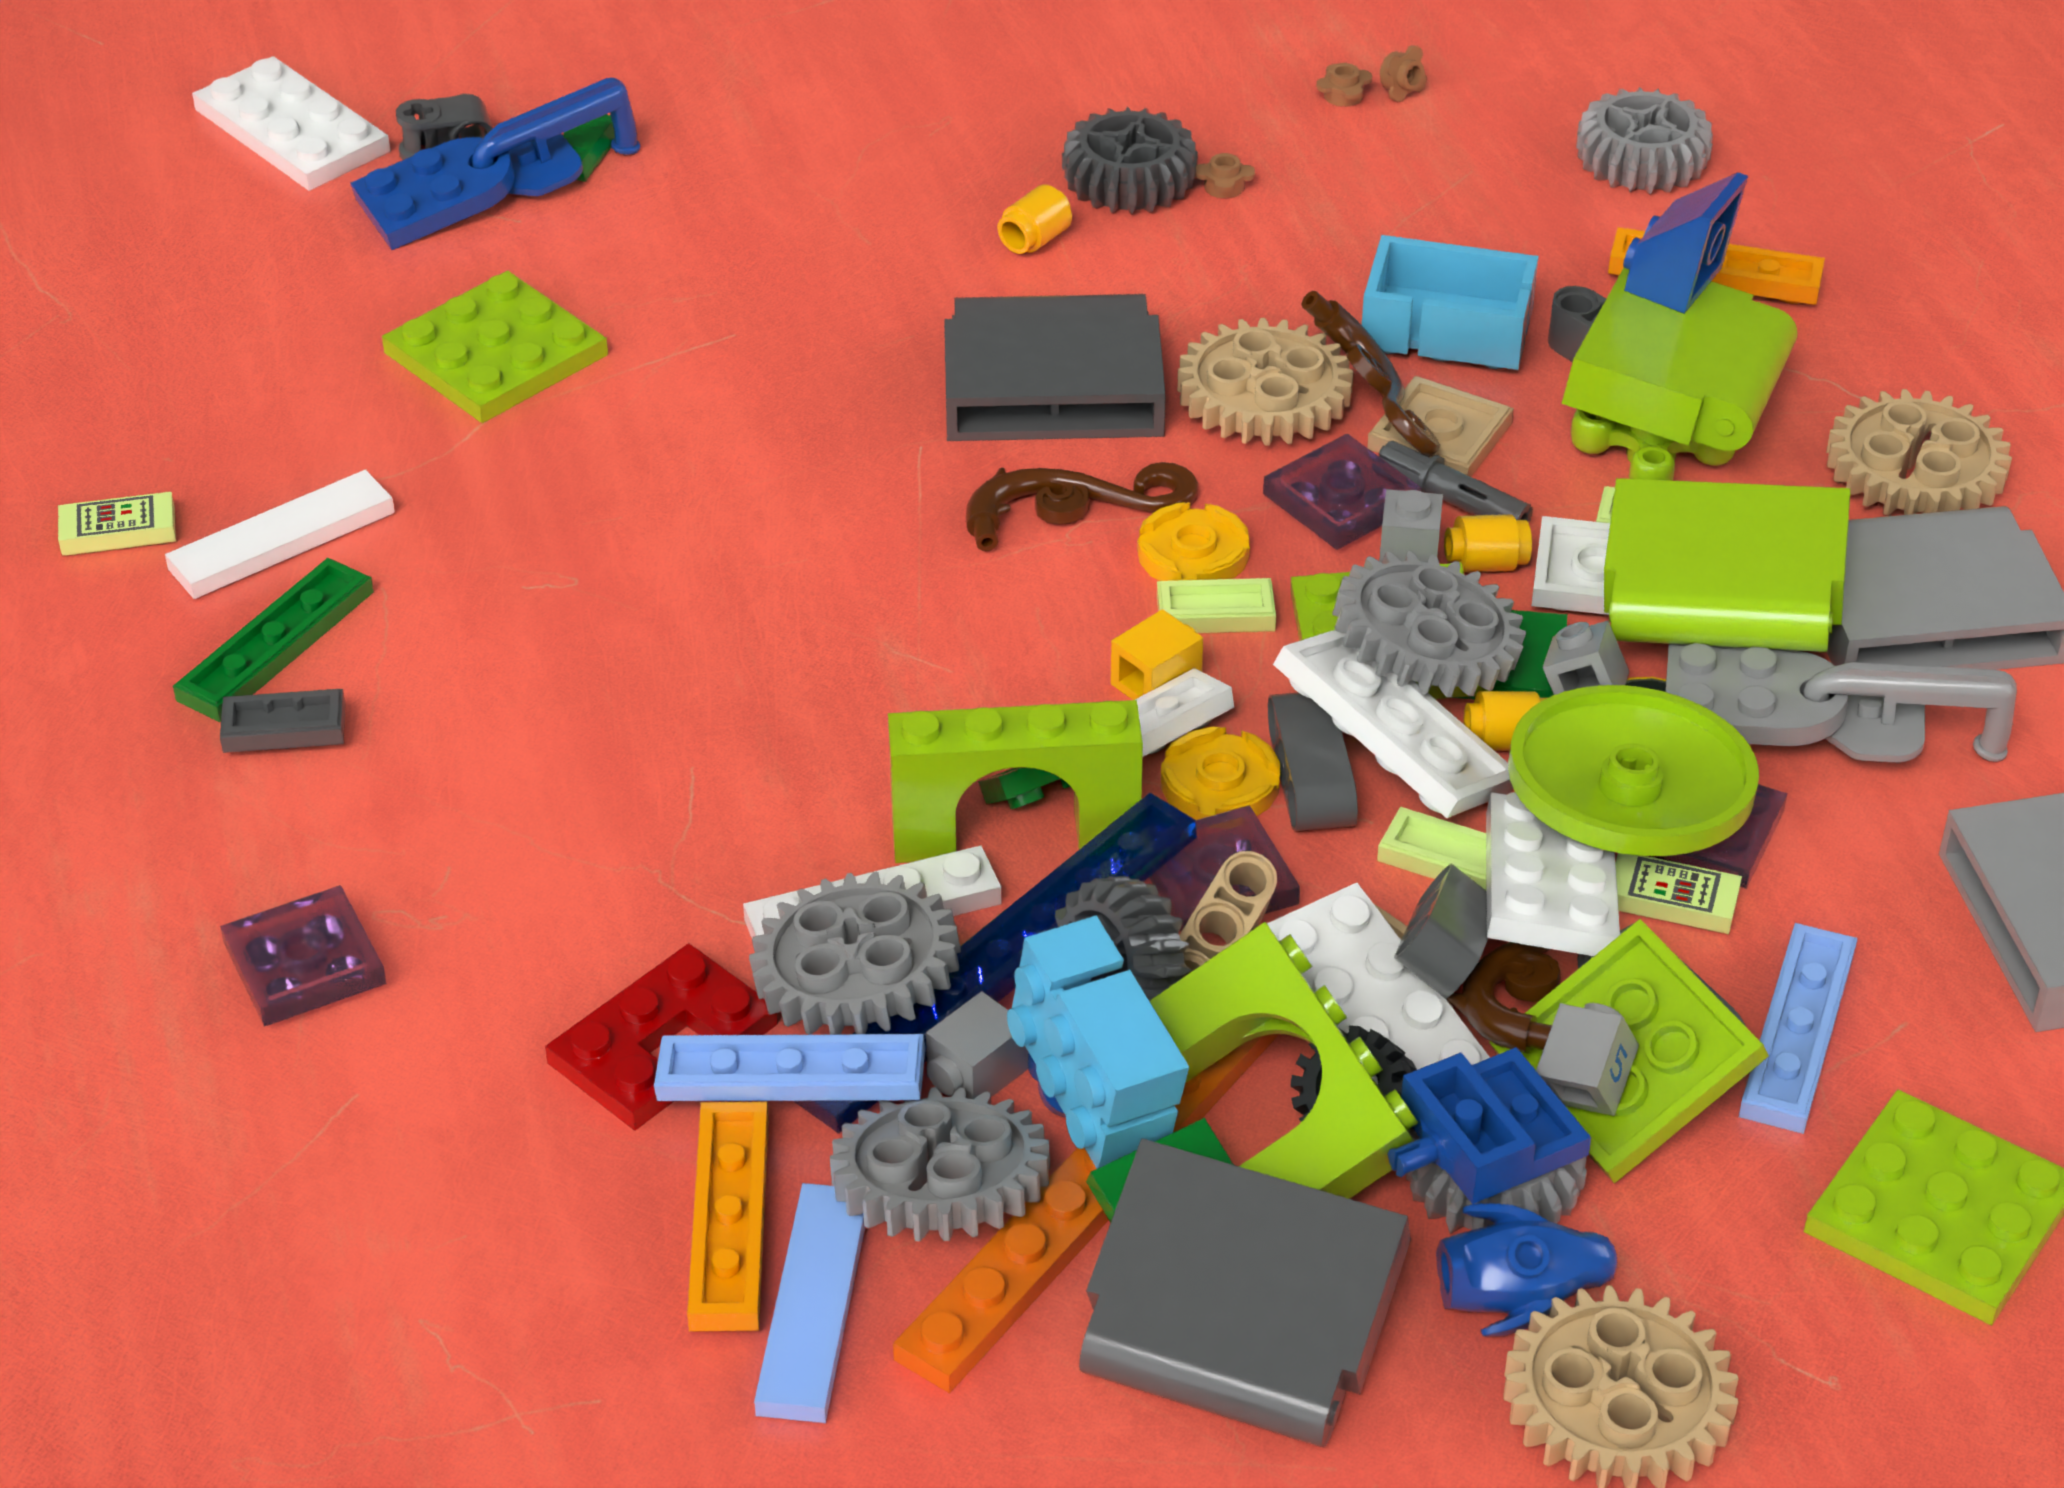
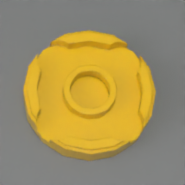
(1193, 543)
(1219, 773)

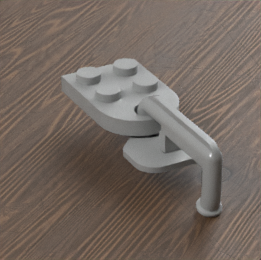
(1856, 706)

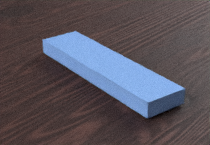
(1799, 1028)
(790, 1067)
(810, 1309)

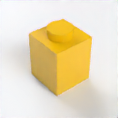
(1154, 654)

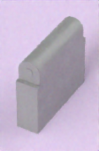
(1948, 593)
(2012, 880)

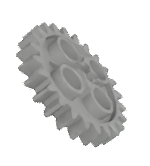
(1428, 623)
(855, 954)
(940, 1164)

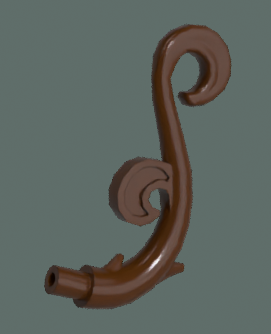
(1372, 366)
(1065, 495)
(1527, 977)

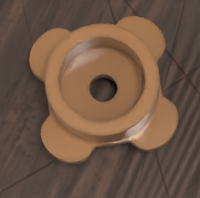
(1403, 73)
(1343, 84)
(1224, 175)

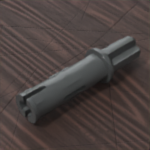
(1457, 488)

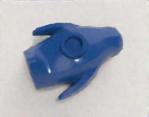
(1519, 1265)

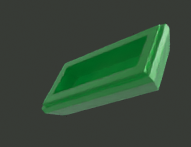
(591, 142)

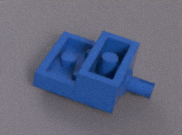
(1487, 1124)

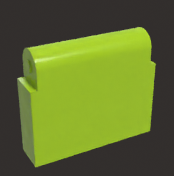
(1679, 372)
(1726, 563)

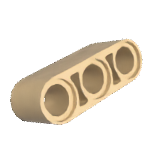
(1226, 911)

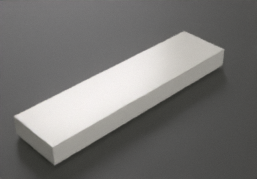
(279, 534)

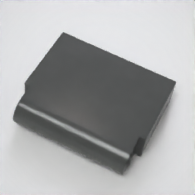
(1053, 368)
(1241, 1292)

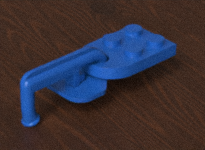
(476, 173)

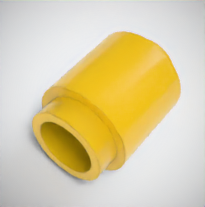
(1034, 219)
(1488, 543)
(1496, 715)

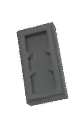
(282, 720)

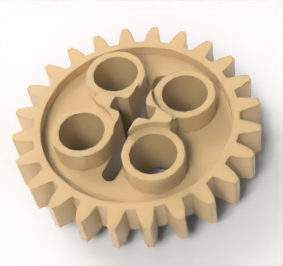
(1265, 381)
(1952, 470)
(1620, 1389)

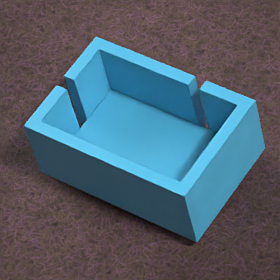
(1450, 301)
(1095, 1041)

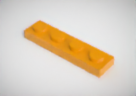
(1750, 269)
(728, 1217)

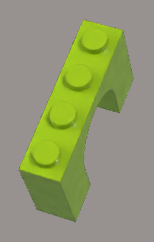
(945, 751)
(1261, 991)

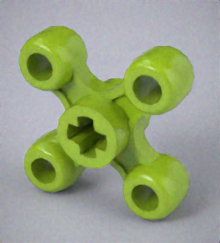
(1649, 454)

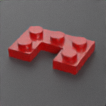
(612, 1045)

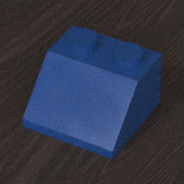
(1685, 245)

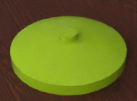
(1633, 770)

